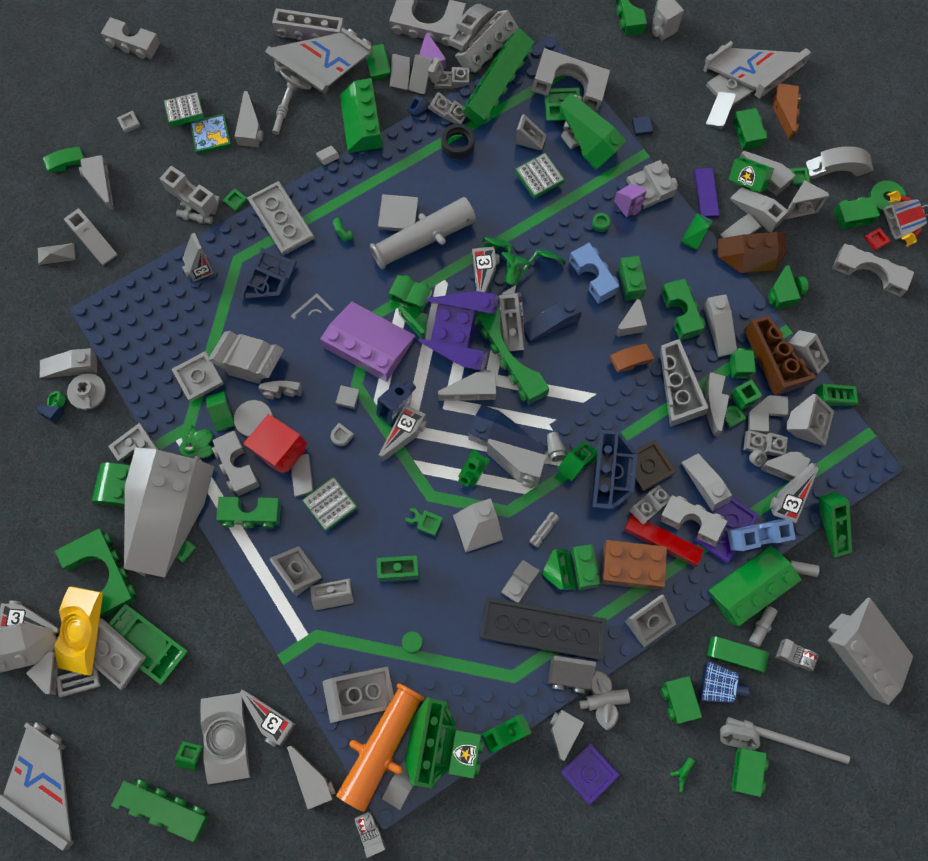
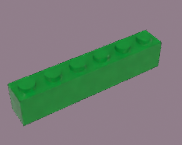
(498, 76)

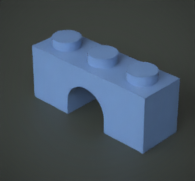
(588, 260)
(762, 533)

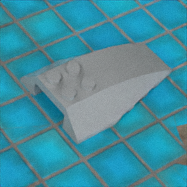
(161, 507)

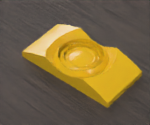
(78, 630)

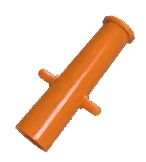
(377, 753)

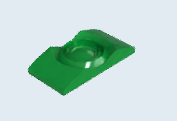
(160, 650)

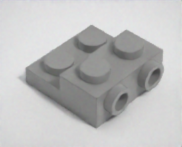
(656, 181)

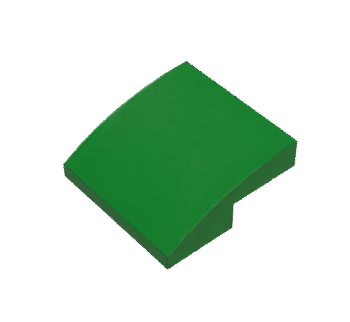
(553, 101)

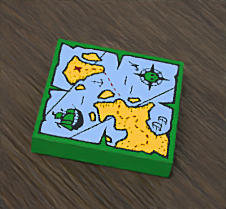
(210, 134)

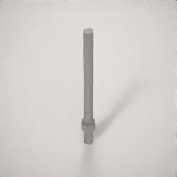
(791, 741)

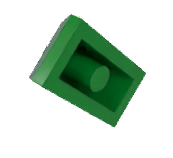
(784, 291)
(577, 460)

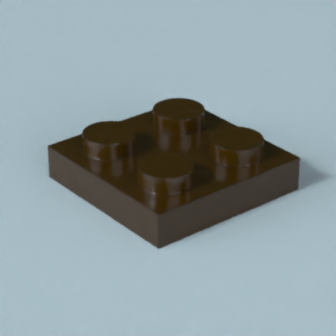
(652, 466)

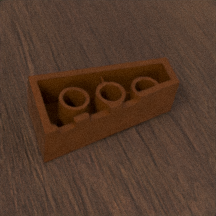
(776, 357)

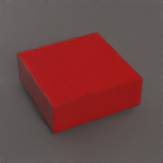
(877, 239)

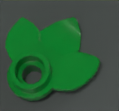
(198, 440)

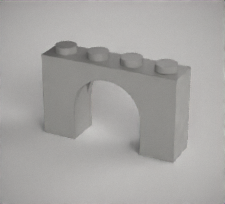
(404, 22)
(556, 64)

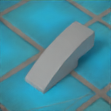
(716, 402)

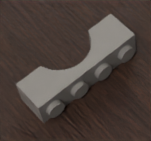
(894, 277)

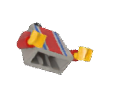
(905, 217)

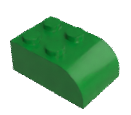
(111, 485)

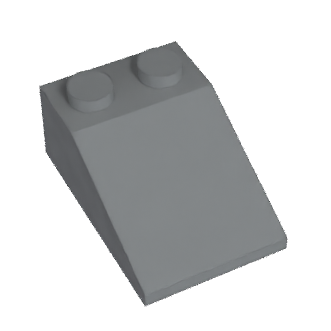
(518, 462)
(358, 694)

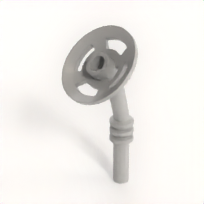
(293, 82)

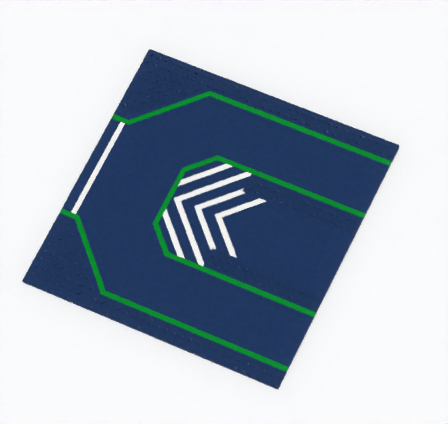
(164, 319)

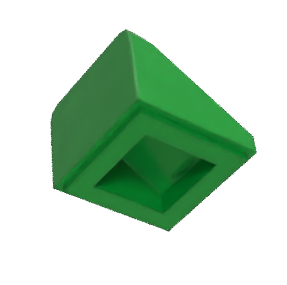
(188, 756)

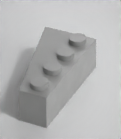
(682, 390)

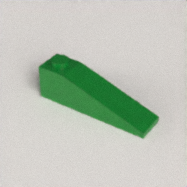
(594, 134)

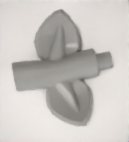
(605, 700)

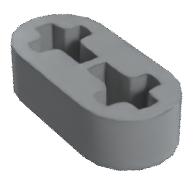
(739, 737)

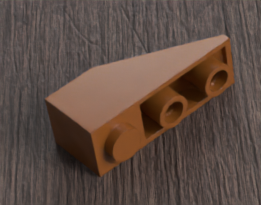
(785, 106)

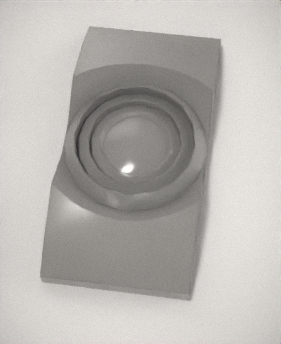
(224, 738)

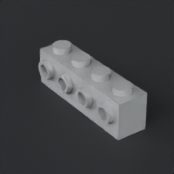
(304, 25)
(487, 41)

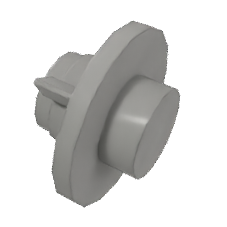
(86, 391)

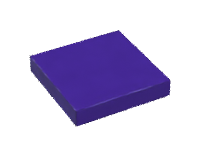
(589, 774)

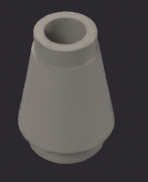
(556, 449)

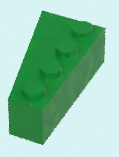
(161, 809)

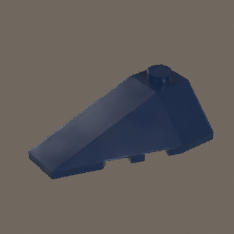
(496, 426)

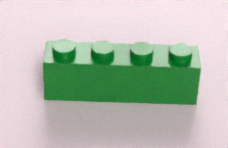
(361, 117)
(754, 585)

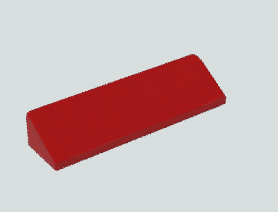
(657, 536)

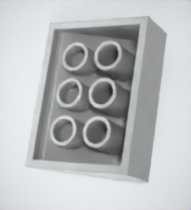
(873, 652)

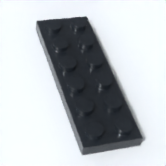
(543, 628)

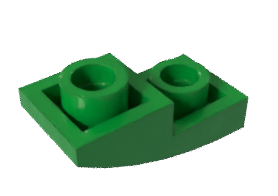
(60, 159)

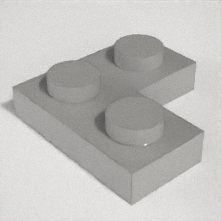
(126, 444)

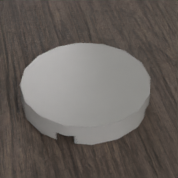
(250, 415)

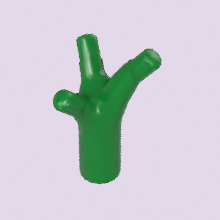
(683, 772)

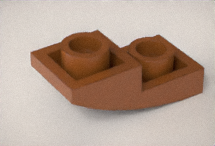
(630, 357)

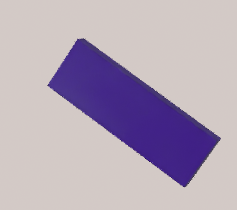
(706, 192)

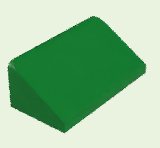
(378, 63)

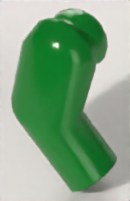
(339, 228)

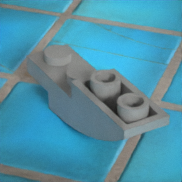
(469, 25)

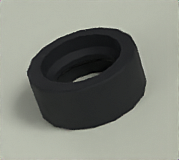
(456, 153)

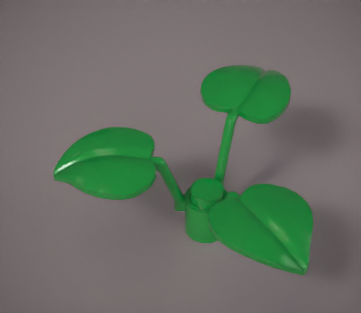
(514, 271)

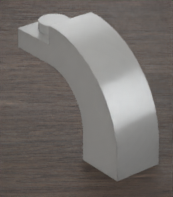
(838, 159)

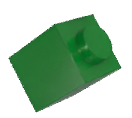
(742, 363)
(746, 395)

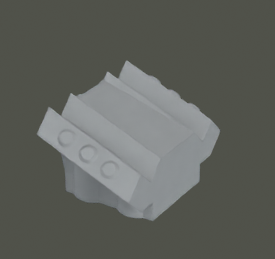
(245, 356)

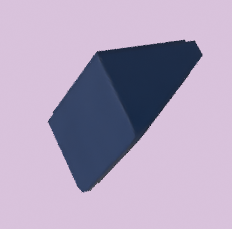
(418, 106)
(52, 413)

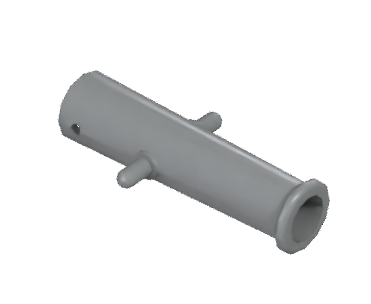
(424, 232)

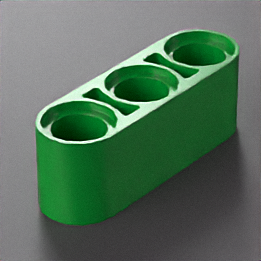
(736, 653)

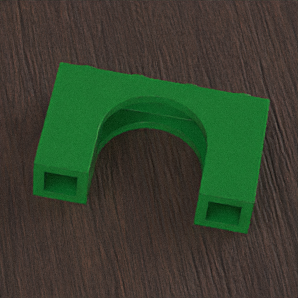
(98, 547)

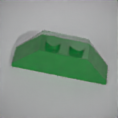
(430, 743)

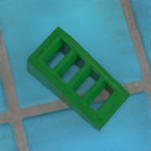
(824, 392)

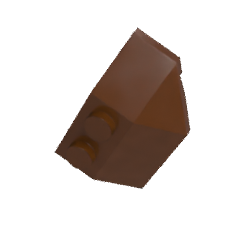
(753, 251)

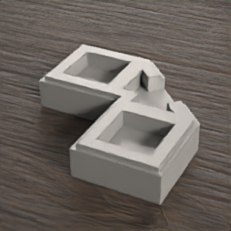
(771, 406)

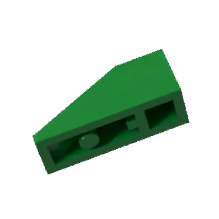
(836, 521)

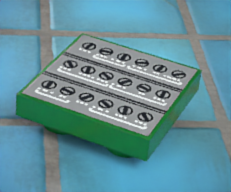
(184, 109)
(539, 175)
(329, 504)

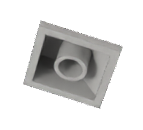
(811, 420)
(478, 525)

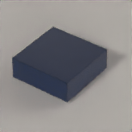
(642, 125)

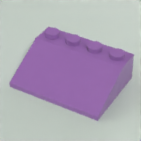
(367, 341)

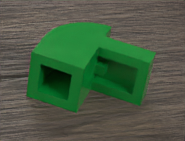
(506, 733)

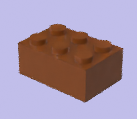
(633, 565)

